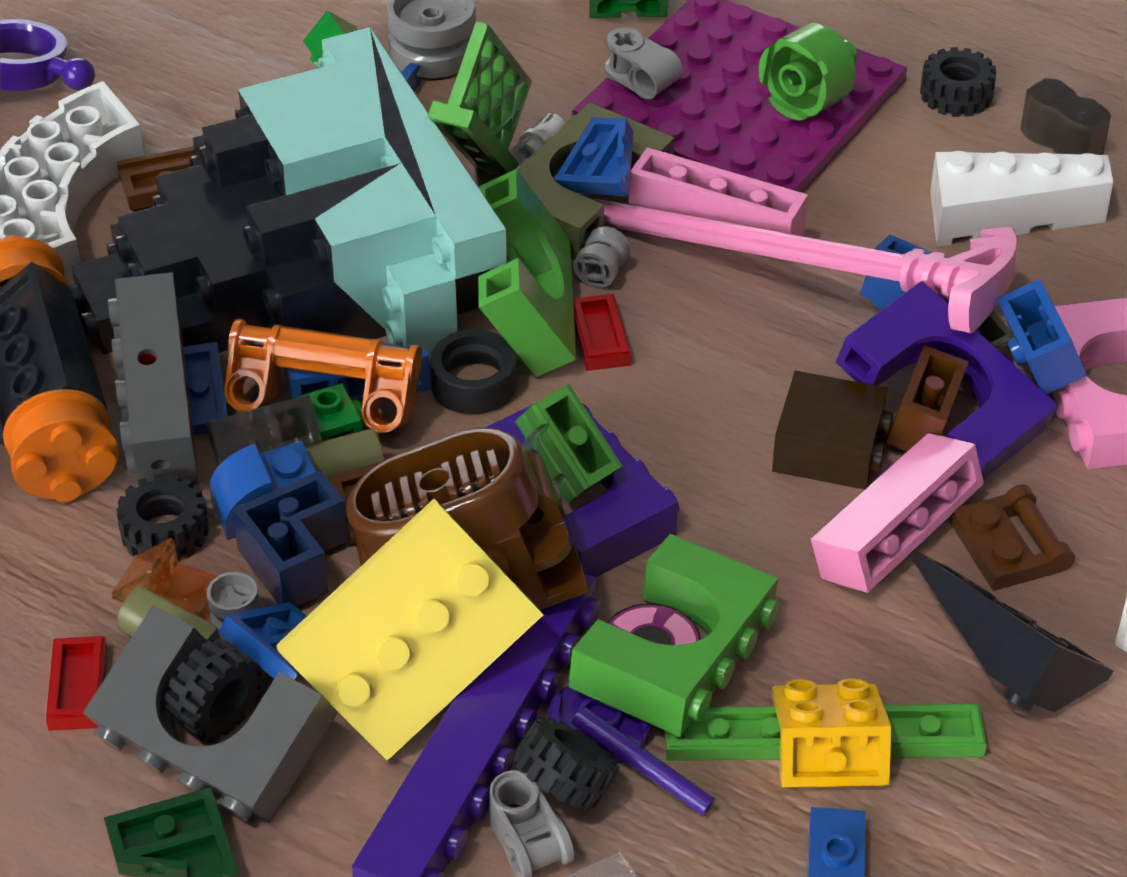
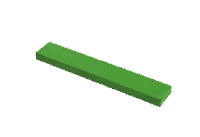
(755, 733)

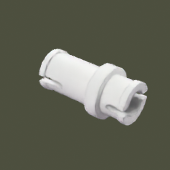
(535, 137)

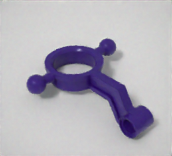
(41, 71)

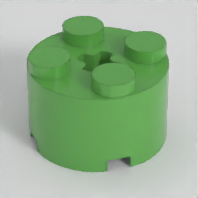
(808, 71)

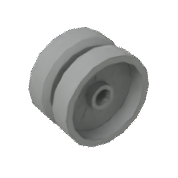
(430, 34)

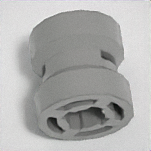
(601, 257)
(229, 595)

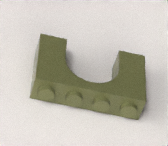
(573, 211)

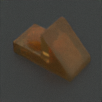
(160, 573)

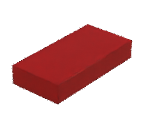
(600, 332)
(75, 676)

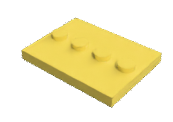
(409, 630)

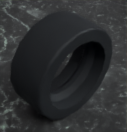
(473, 395)

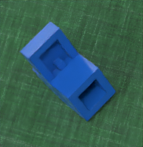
(251, 475)

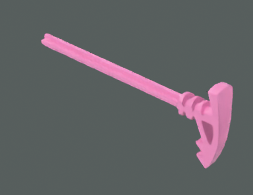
(967, 280)

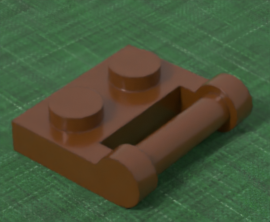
(998, 545)

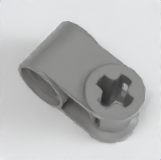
(641, 63)
(527, 833)

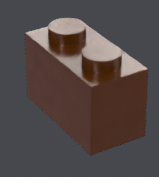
(927, 398)

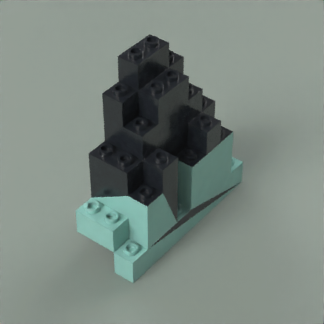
(311, 214)

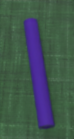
(643, 761)

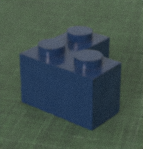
(288, 534)

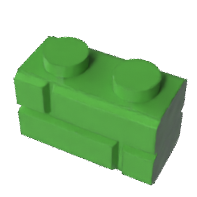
(569, 443)

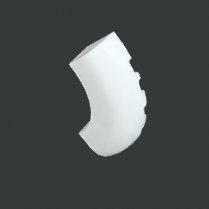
(62, 166)

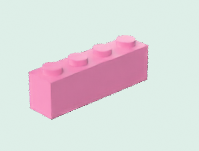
(712, 193)
(897, 512)

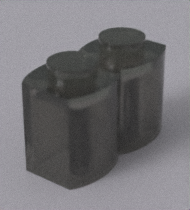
(1063, 120)

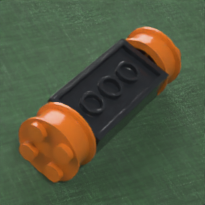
(49, 387)

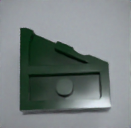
(172, 839)

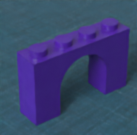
(1009, 403)
(624, 520)

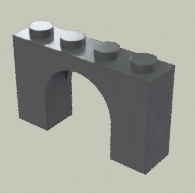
(248, 769)

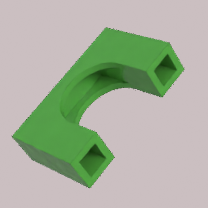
(534, 291)
(676, 682)

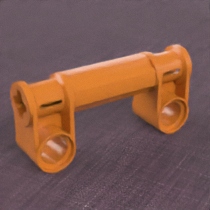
(322, 354)

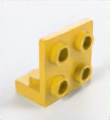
(832, 734)

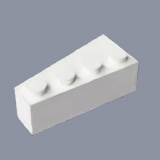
(1017, 192)

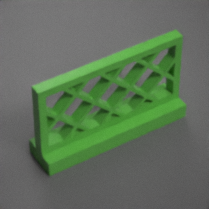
(484, 103)

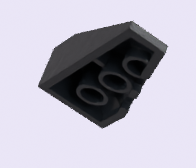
(1011, 646)

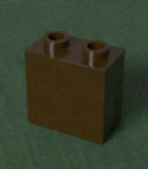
(832, 430)

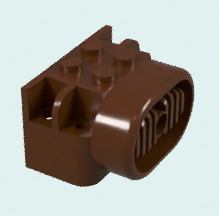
(492, 493)

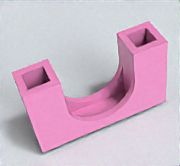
(1092, 413)

